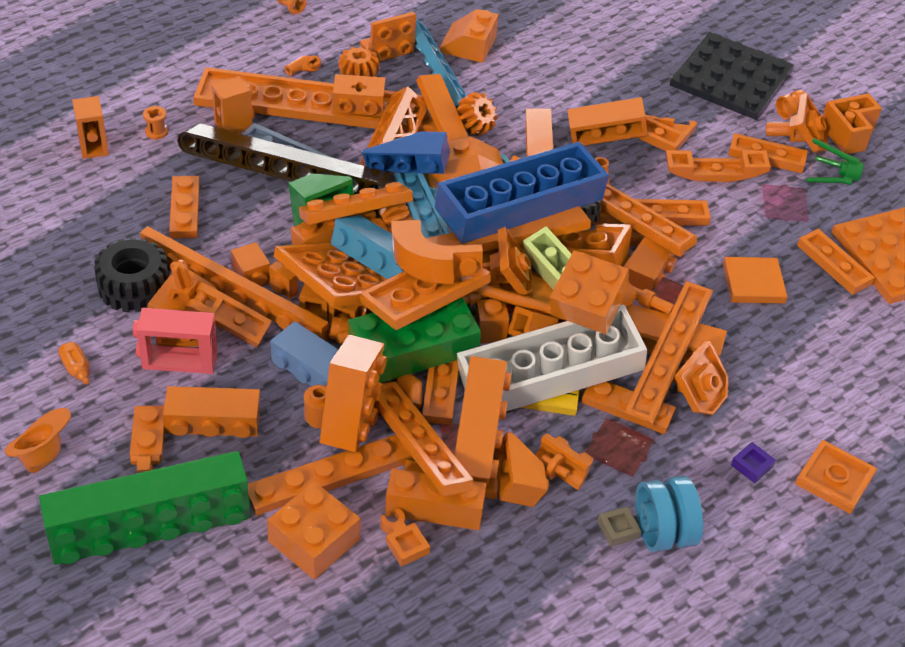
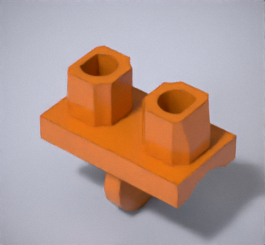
(563, 461)

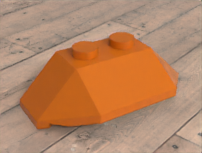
(465, 157)

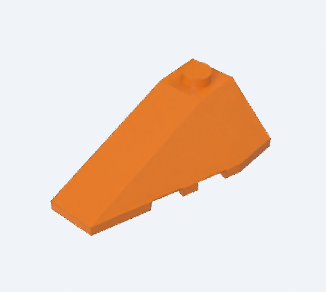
(607, 243)

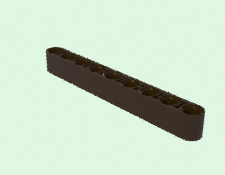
(273, 158)

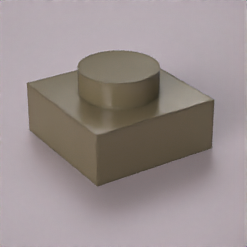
(619, 526)

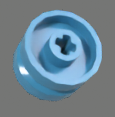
(669, 513)

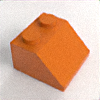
(471, 36)

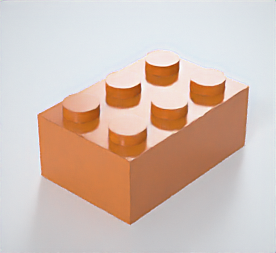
(352, 393)

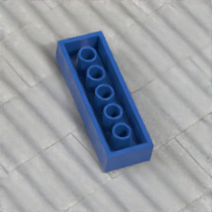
(520, 191)

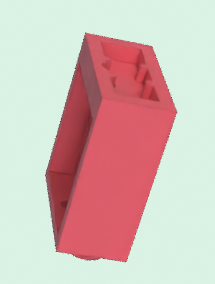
(176, 325)

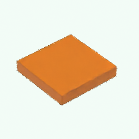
(754, 280)
(836, 476)

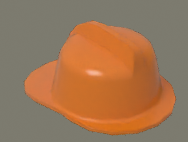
(41, 441)

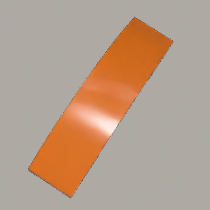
(749, 165)

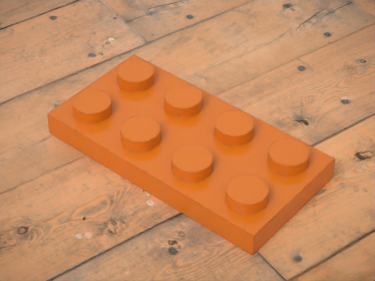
(407, 298)

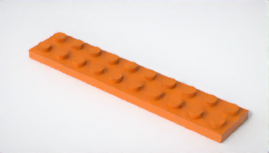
(296, 99)

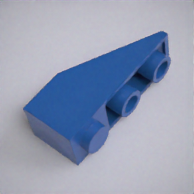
(410, 154)

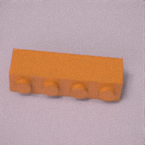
(480, 417)

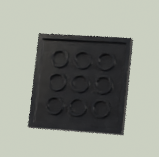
(732, 75)

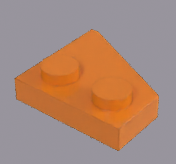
(666, 134)

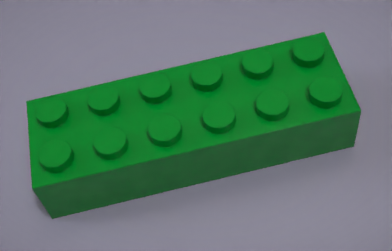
(145, 507)

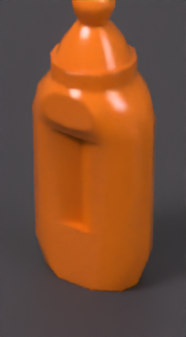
(75, 361)

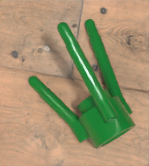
(850, 169)

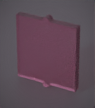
(785, 203)

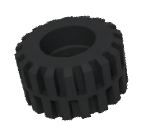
(130, 273)

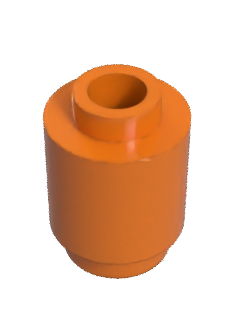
(314, 405)

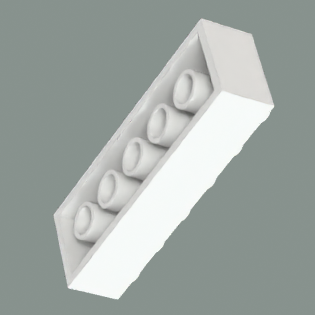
(562, 359)

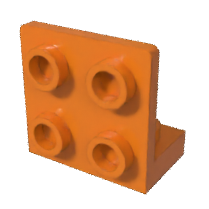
(392, 36)

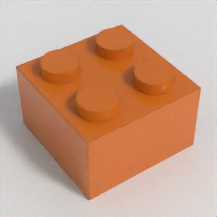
(589, 292)
(314, 530)

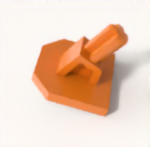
(803, 126)
(510, 264)
(178, 289)
(703, 380)

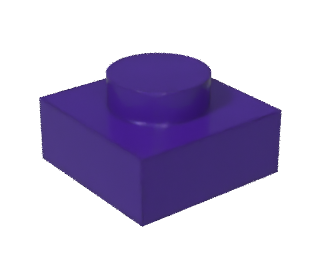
(753, 462)

